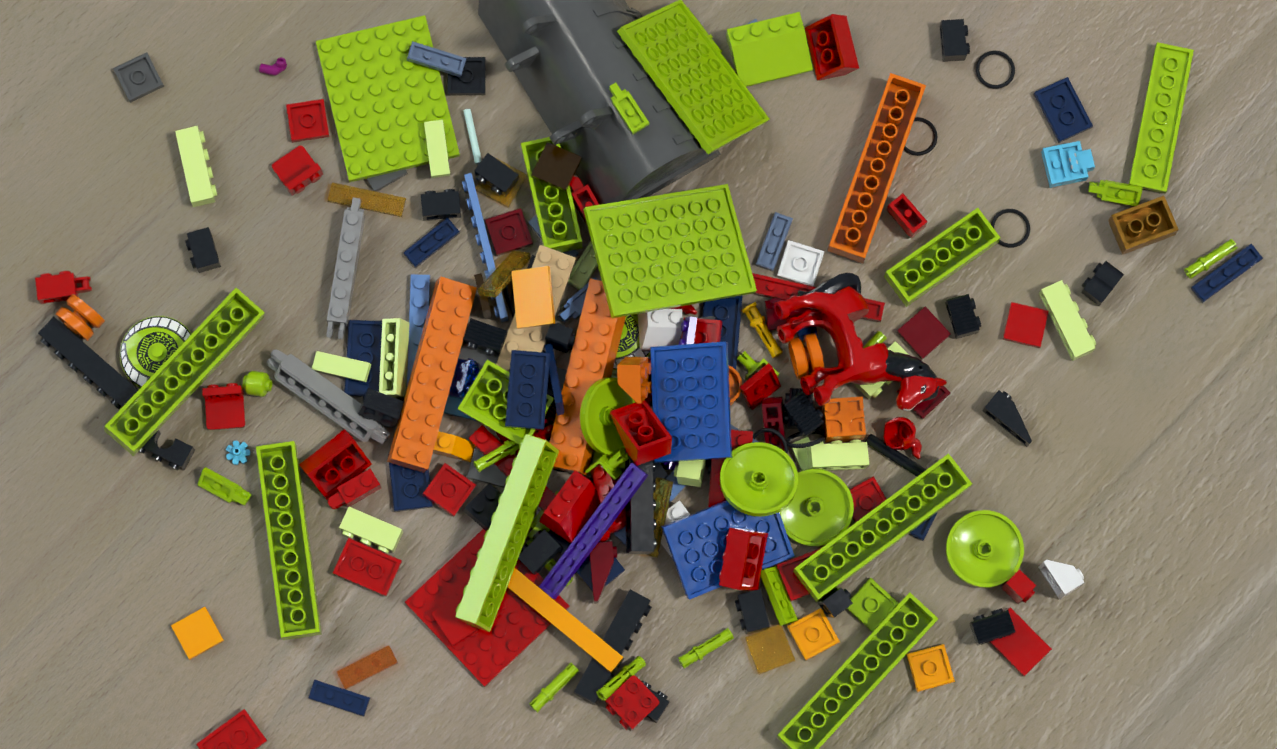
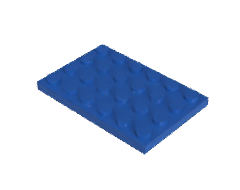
(693, 399)
(700, 541)

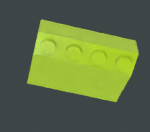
(769, 49)
(488, 402)

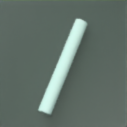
(472, 136)

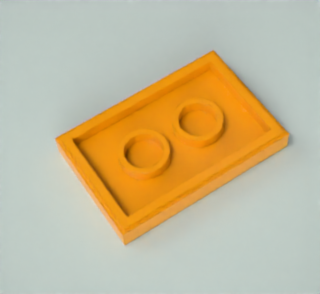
(533, 297)

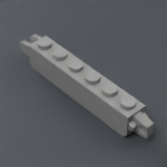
(346, 268)
(325, 397)

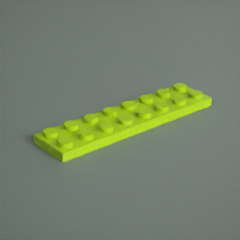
(1161, 117)

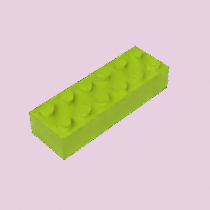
(552, 206)
(942, 257)

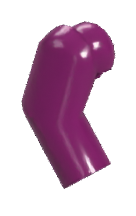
(274, 69)

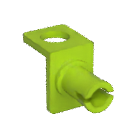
(751, 365)
(611, 464)

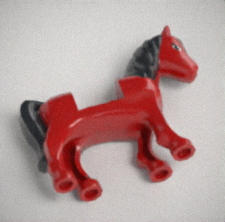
(839, 306)

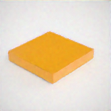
(197, 633)
(813, 634)
(930, 668)

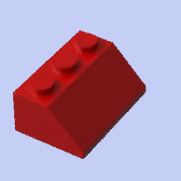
(831, 47)
(335, 463)
(571, 507)
(743, 559)

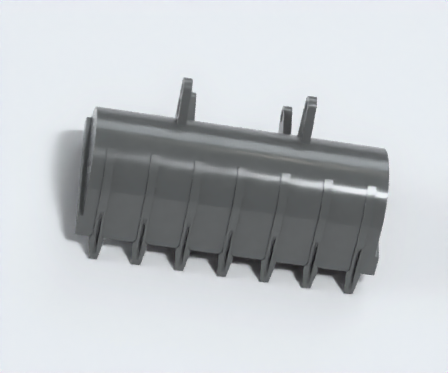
(566, 62)

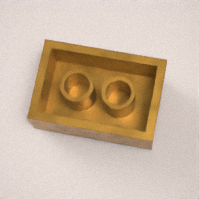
(1143, 225)

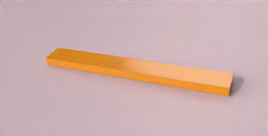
(564, 621)

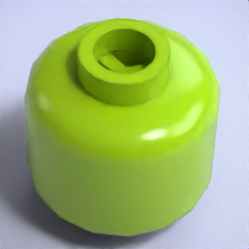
(257, 383)

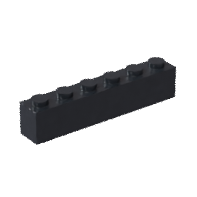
(84, 359)
(640, 514)
(619, 638)

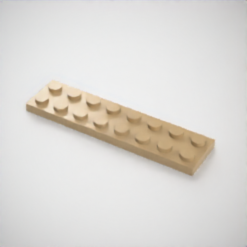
(534, 337)

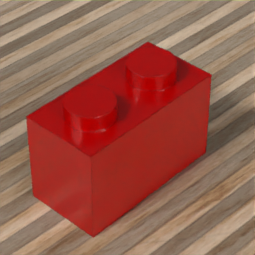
(907, 215)
(1019, 587)

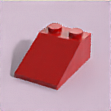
(641, 432)

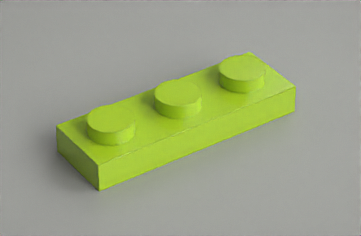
(778, 596)

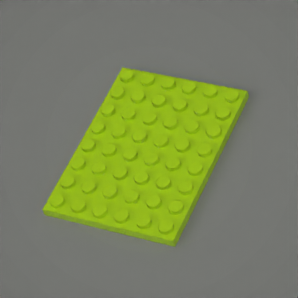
(693, 76)
(383, 98)
(669, 250)

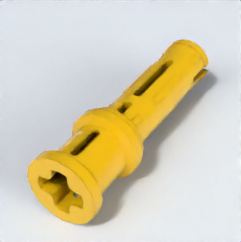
(758, 322)

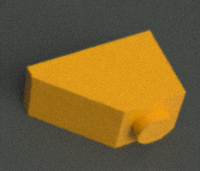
(453, 447)

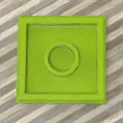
(872, 604)

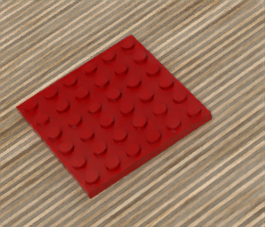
(512, 632)

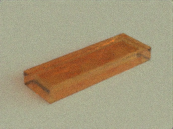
(367, 667)

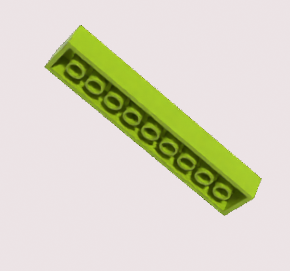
(184, 371)
(882, 527)
(507, 533)
(288, 540)
(858, 675)

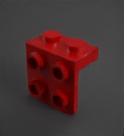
(297, 170)
(224, 406)
(631, 702)

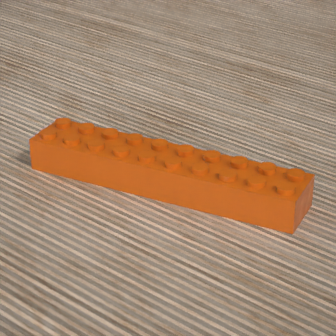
(876, 168)
(590, 361)
(432, 374)

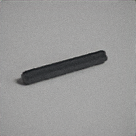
(895, 455)

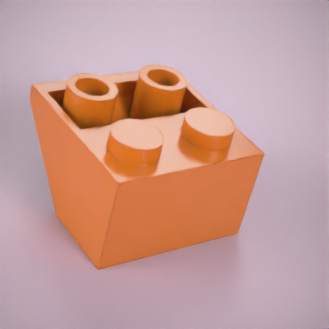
(634, 378)

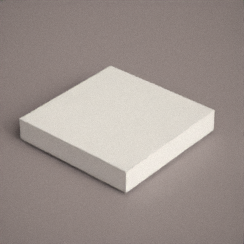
(800, 263)

